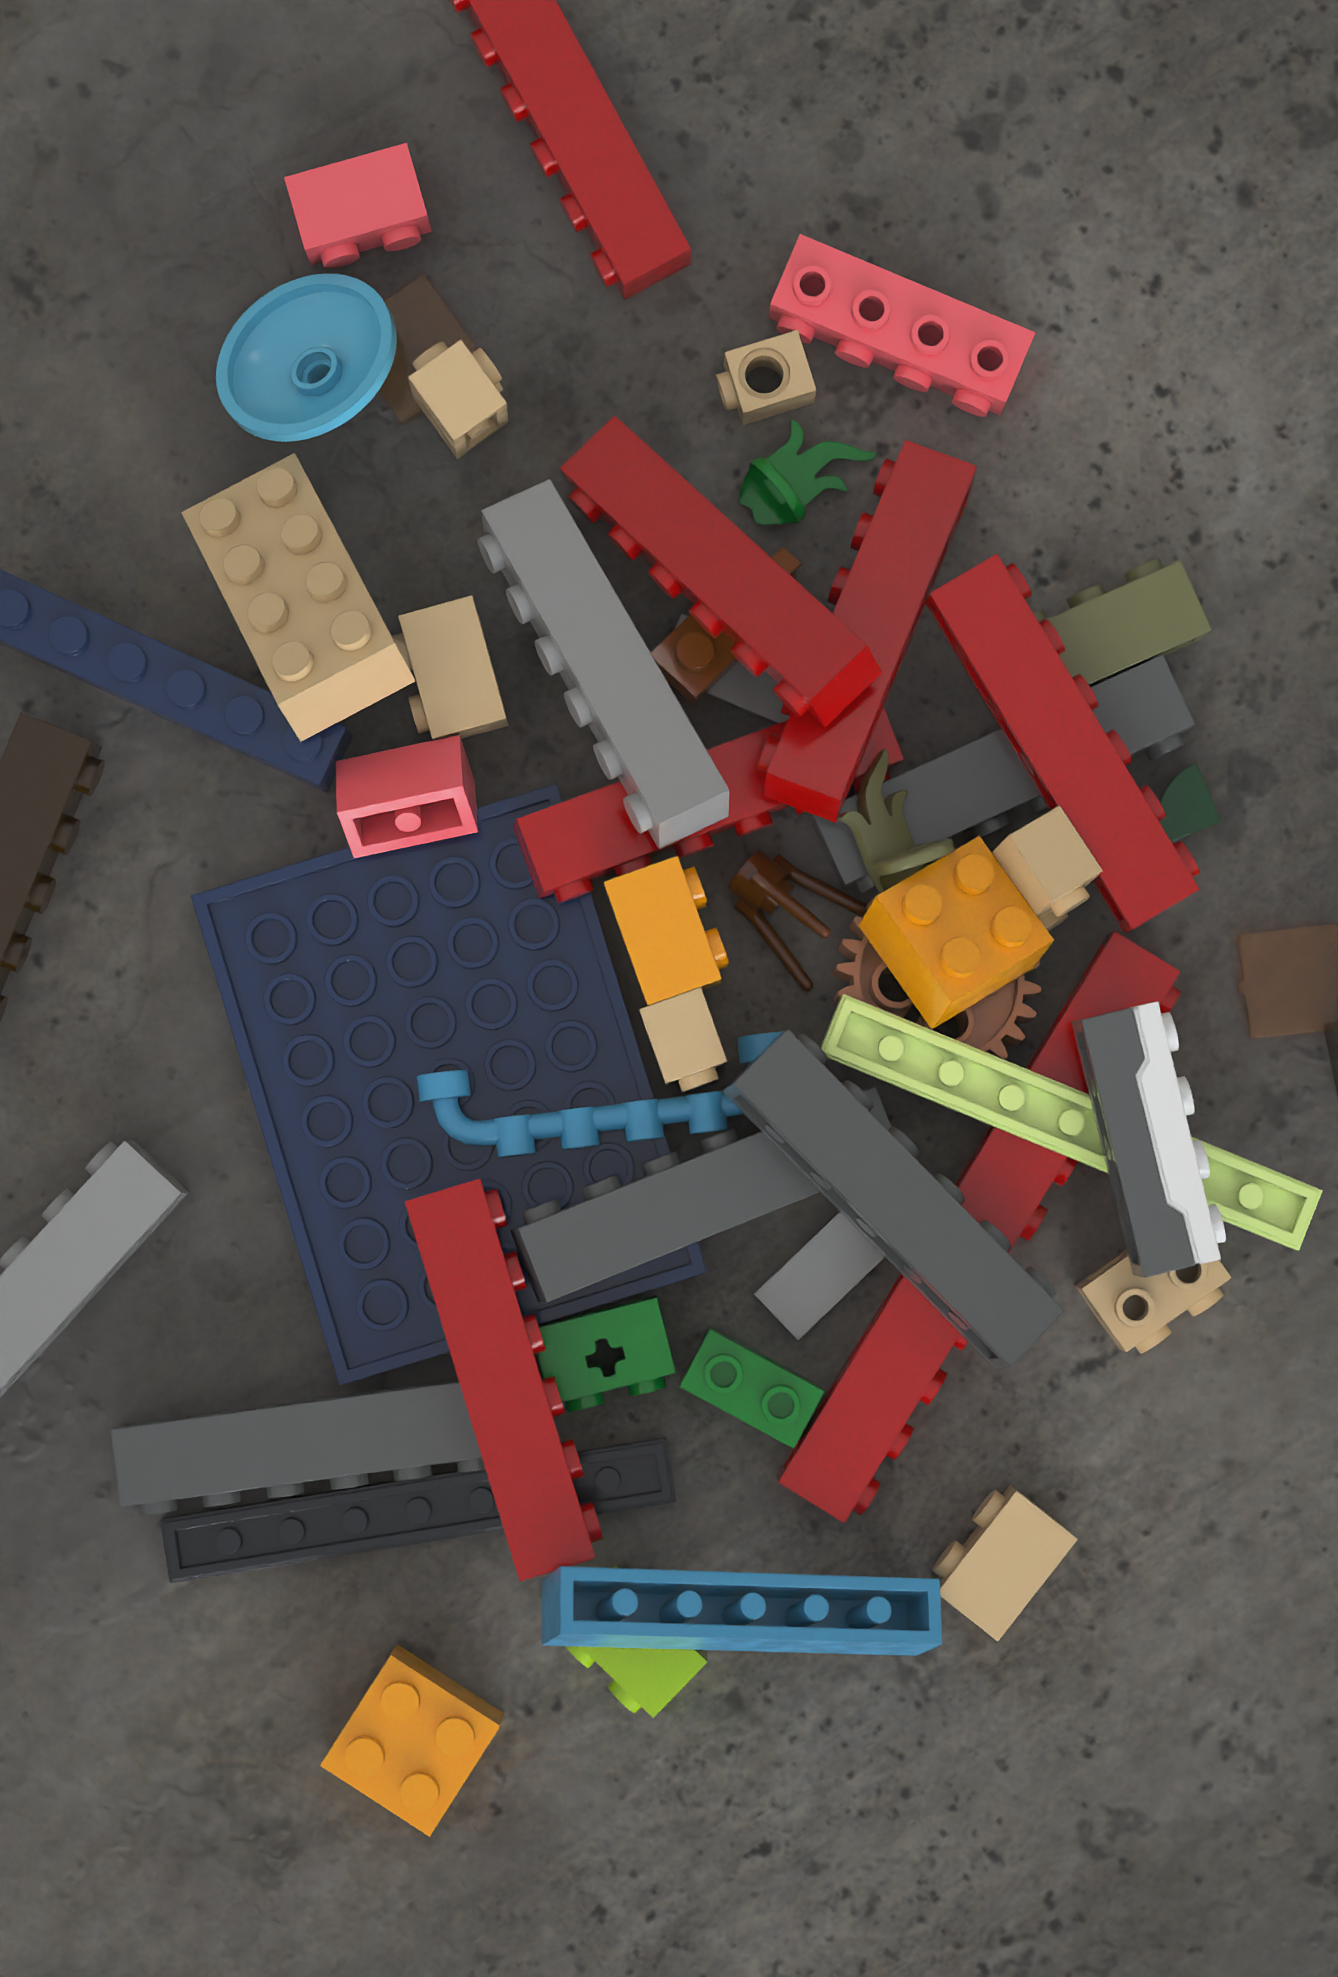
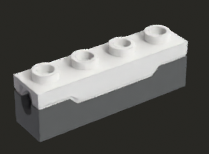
(1148, 1139)

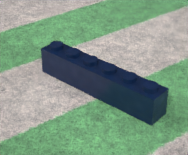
(163, 681)

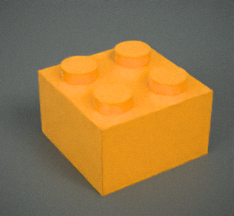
(664, 931)
(955, 932)
(413, 1740)

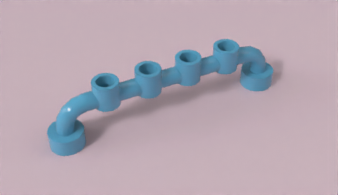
(581, 1126)

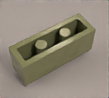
(1129, 624)

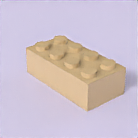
(297, 597)

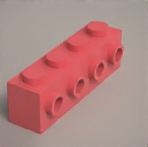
(900, 327)

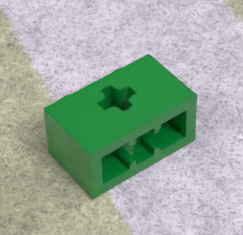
(631, 1325)
(751, 1387)

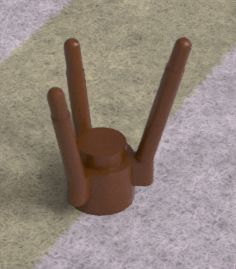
(765, 886)

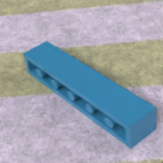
(740, 1611)

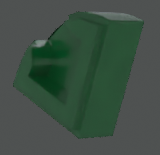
(1187, 805)

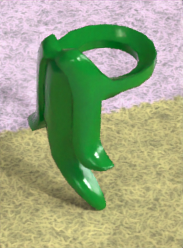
(786, 482)

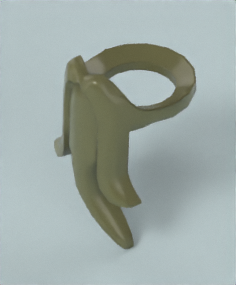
(883, 832)

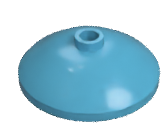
(306, 357)

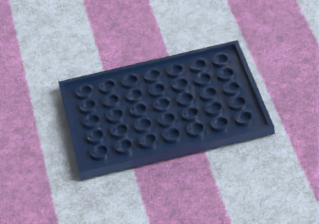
(408, 967)

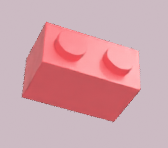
(358, 206)
(406, 796)

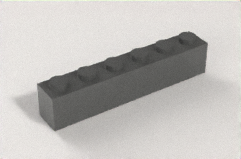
(986, 780)
(894, 1199)
(661, 1211)
(293, 1444)

